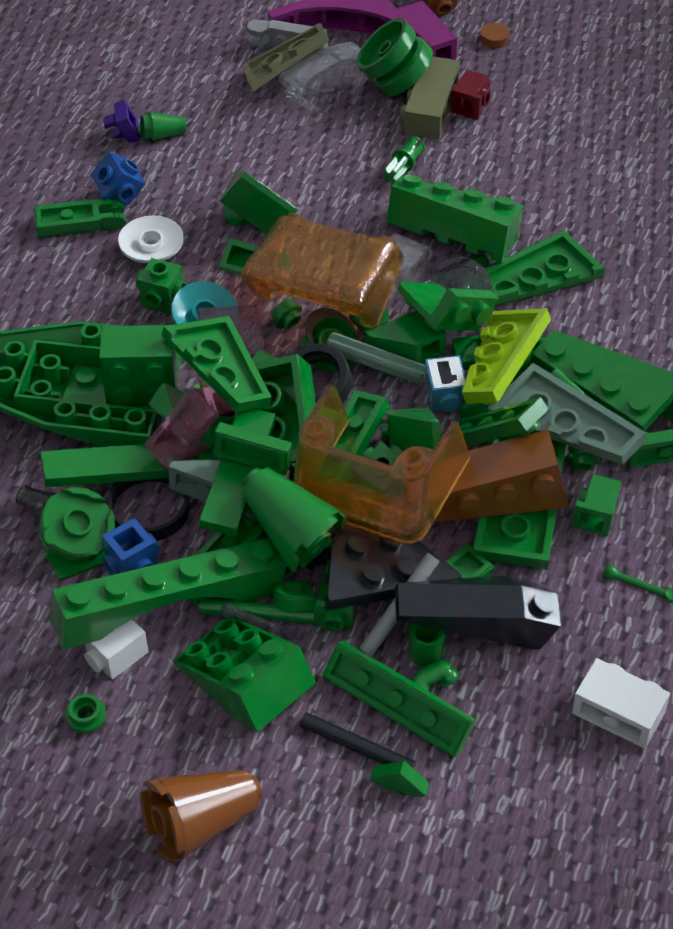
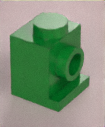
(597, 505)

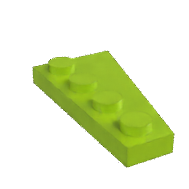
(502, 352)

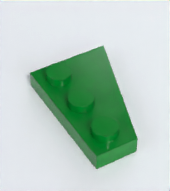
(220, 360)

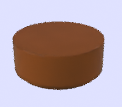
(494, 35)

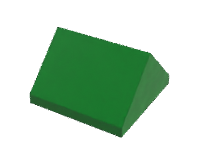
(254, 201)

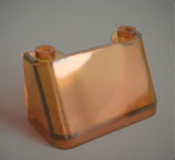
(325, 267)

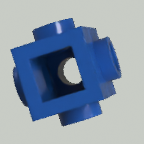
(117, 178)
(129, 548)

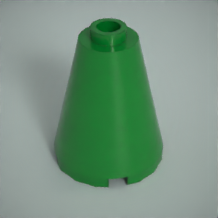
(291, 516)

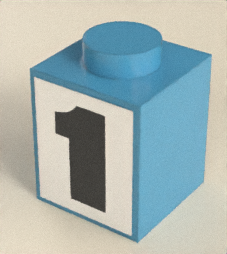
(445, 383)

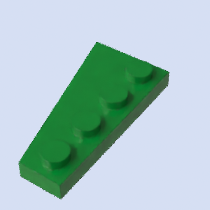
(543, 268)
(614, 380)

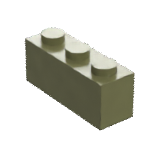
(430, 99)

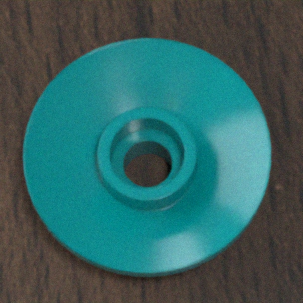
(196, 296)

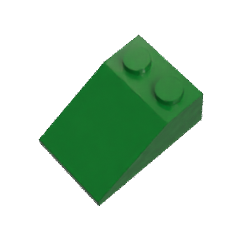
(292, 395)

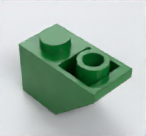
(408, 338)

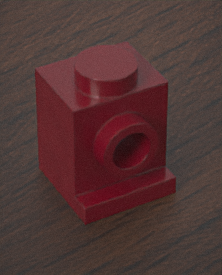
(471, 94)

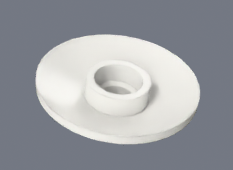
(150, 238)

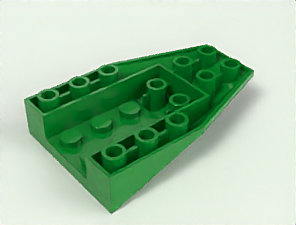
(57, 384)

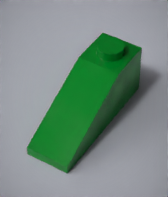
(410, 428)

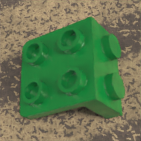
(449, 308)

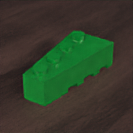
(456, 215)

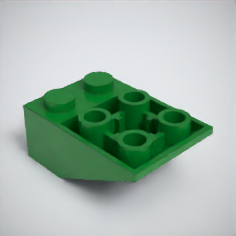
(247, 671)

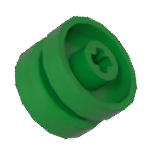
(394, 57)

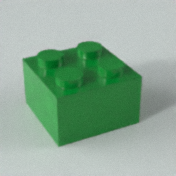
(136, 363)

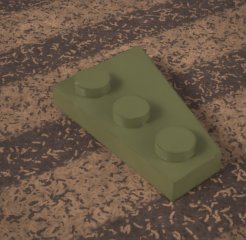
(283, 56)

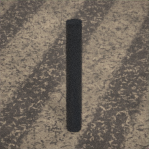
(352, 741)

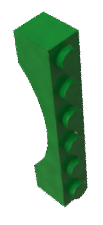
(99, 606)

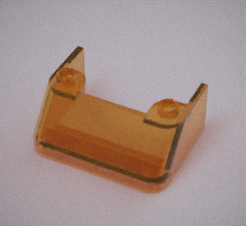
(375, 496)

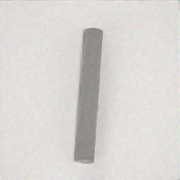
(388, 619)

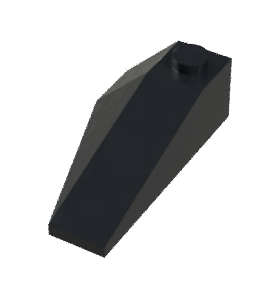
(483, 608)

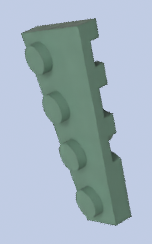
(574, 416)

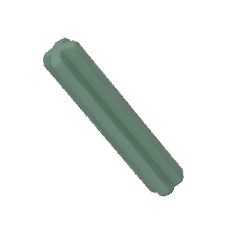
(377, 358)

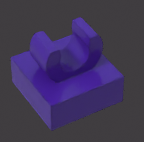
(124, 121)

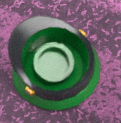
(321, 324)

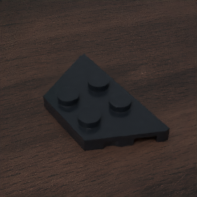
(369, 566)

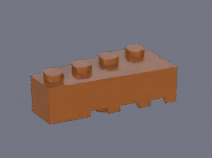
(507, 480)

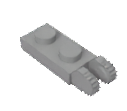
(273, 33)

